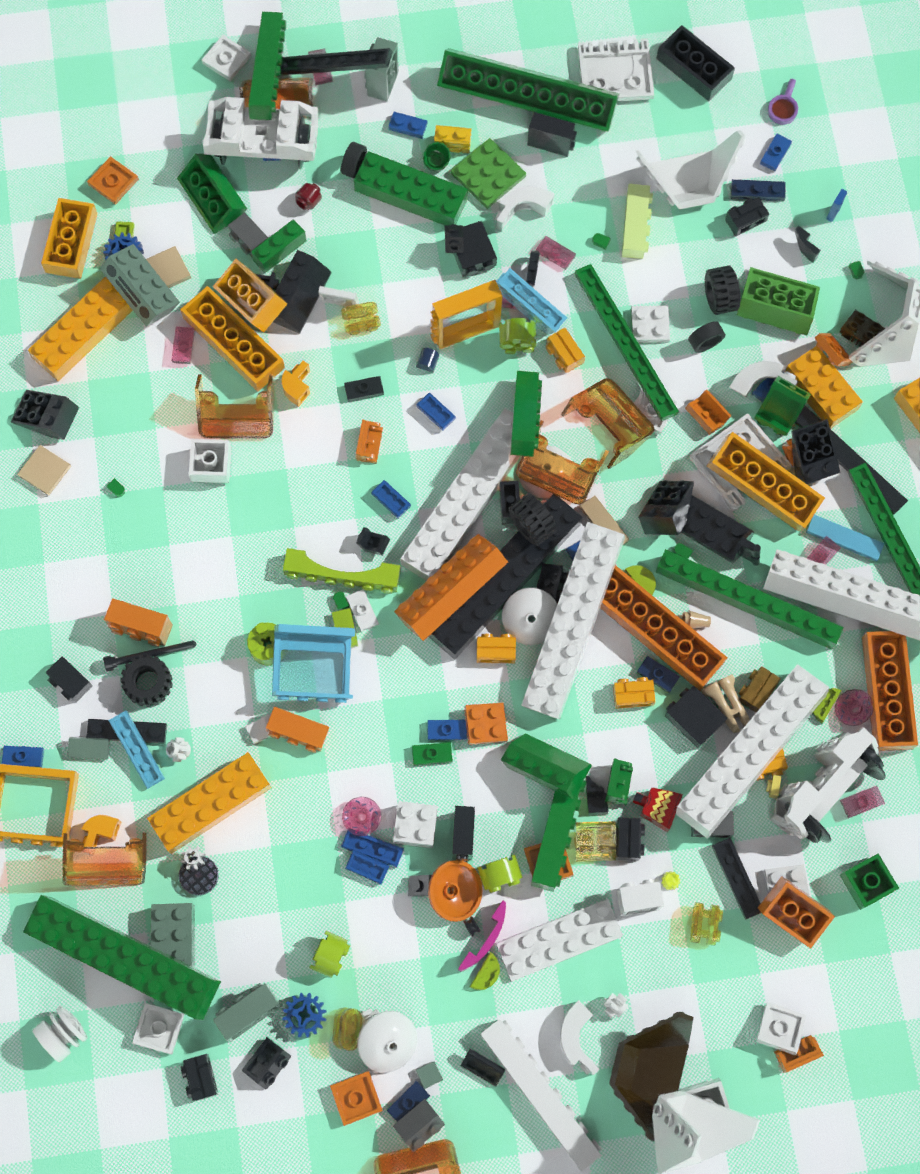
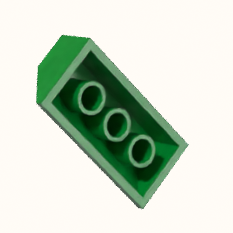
(211, 192)
(546, 765)

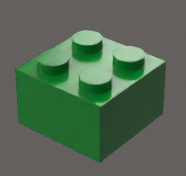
(869, 881)

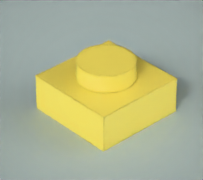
(773, 786)

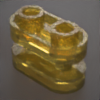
(361, 318)
(714, 916)
(346, 1028)

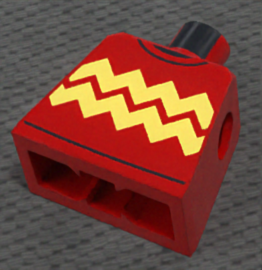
(658, 806)

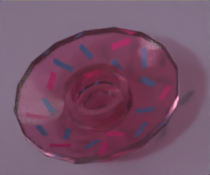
(854, 699)
(360, 806)

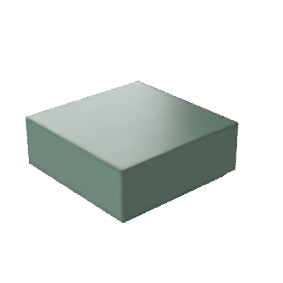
(429, 1075)

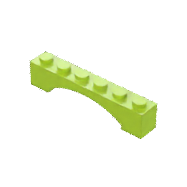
(382, 578)

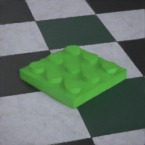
(488, 173)

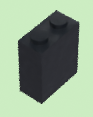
(551, 134)
(478, 251)
(695, 716)
(463, 833)

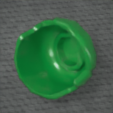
(436, 156)

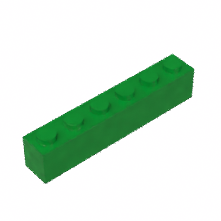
(526, 414)
(555, 841)

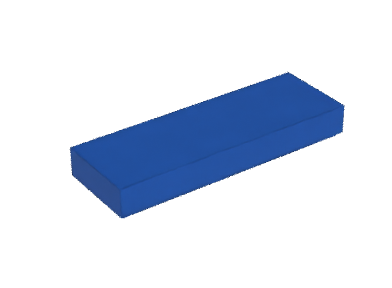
(374, 848)

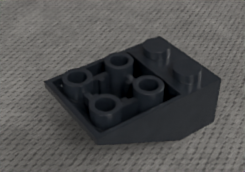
(45, 413)
(814, 452)
(667, 508)

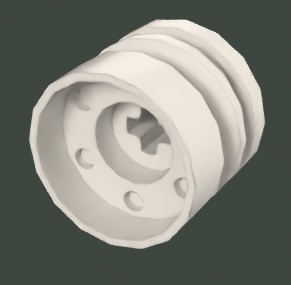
(62, 1031)

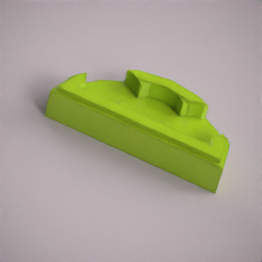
(643, 577)
(825, 706)
(487, 974)

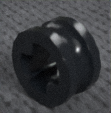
(471, 926)

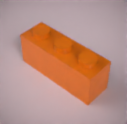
(297, 730)

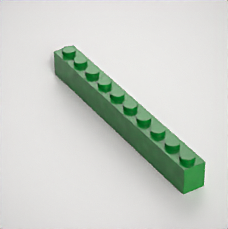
(749, 599)

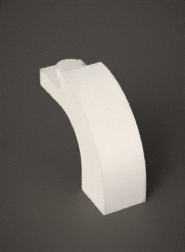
(523, 198)
(753, 373)
(569, 1038)

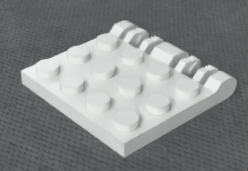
(617, 69)
(754, 435)

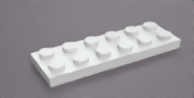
(559, 940)

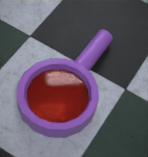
(784, 108)

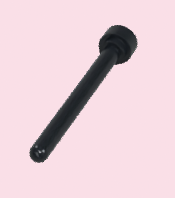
(113, 662)

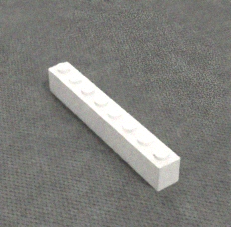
(540, 1094)

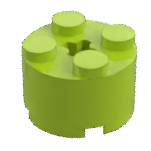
(517, 335)
(259, 635)
(500, 873)
(329, 954)

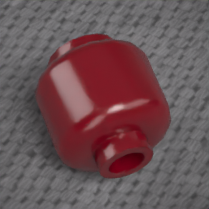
(308, 196)

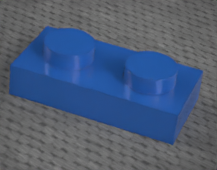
(408, 125)

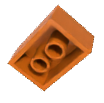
(138, 622)
(796, 912)

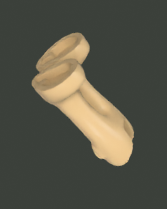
(738, 709)

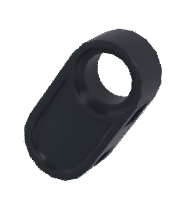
(532, 267)

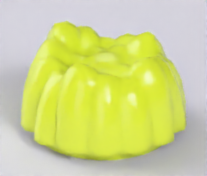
(670, 880)

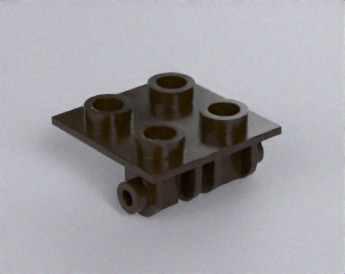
(860, 327)

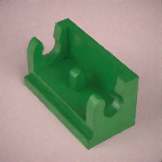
(619, 782)

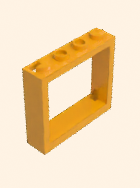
(461, 302)
(41, 773)

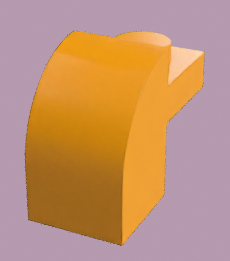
(292, 384)
(98, 827)

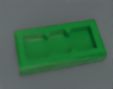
(432, 753)

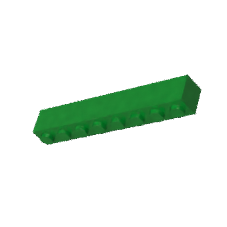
(266, 66)

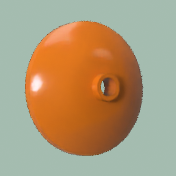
(464, 893)

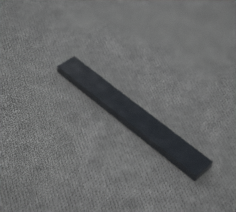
(336, 61)
(850, 459)

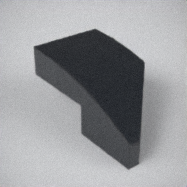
(809, 250)
(595, 798)

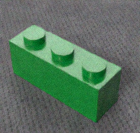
(279, 246)

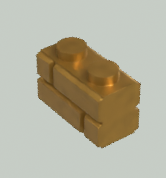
(759, 689)

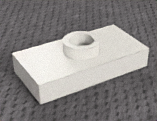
(362, 610)

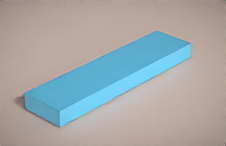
(845, 538)
(136, 749)

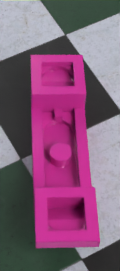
(471, 959)

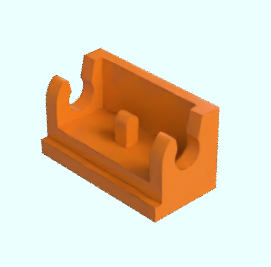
(369, 442)
(807, 1052)

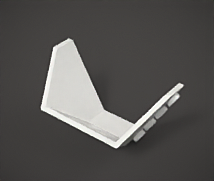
(695, 177)
(897, 340)
(696, 1130)

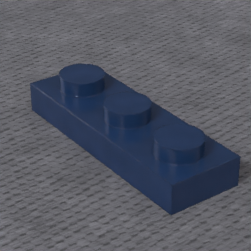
(758, 189)

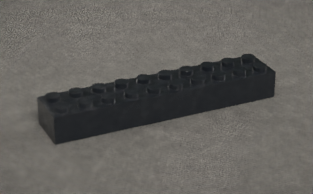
(523, 562)

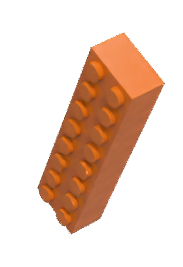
(661, 630)

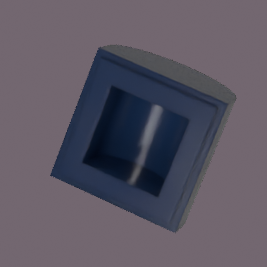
(428, 359)

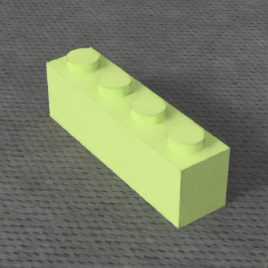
(635, 221)

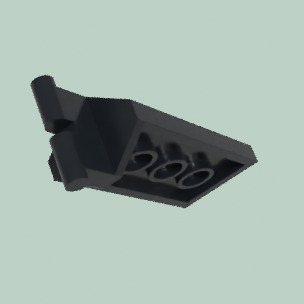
(720, 533)

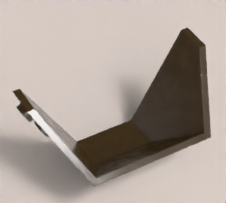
(651, 1066)

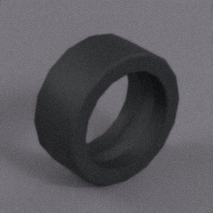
(353, 159)
(706, 337)

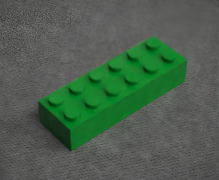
(410, 189)

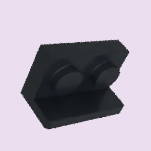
(552, 579)
(266, 1063)

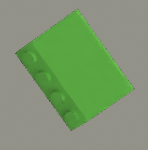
(778, 301)

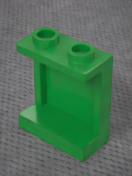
(782, 406)

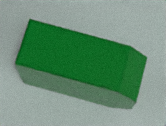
(601, 240)
(856, 270)
(116, 488)
(683, 550)
(340, 601)

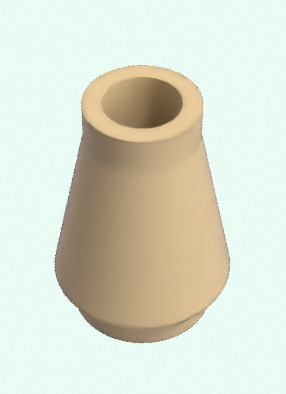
(696, 620)

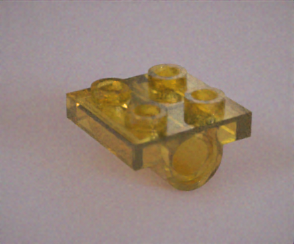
(595, 841)

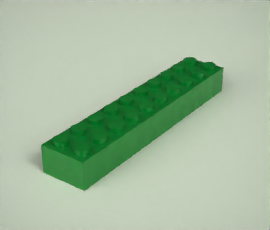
(528, 89)
(122, 957)

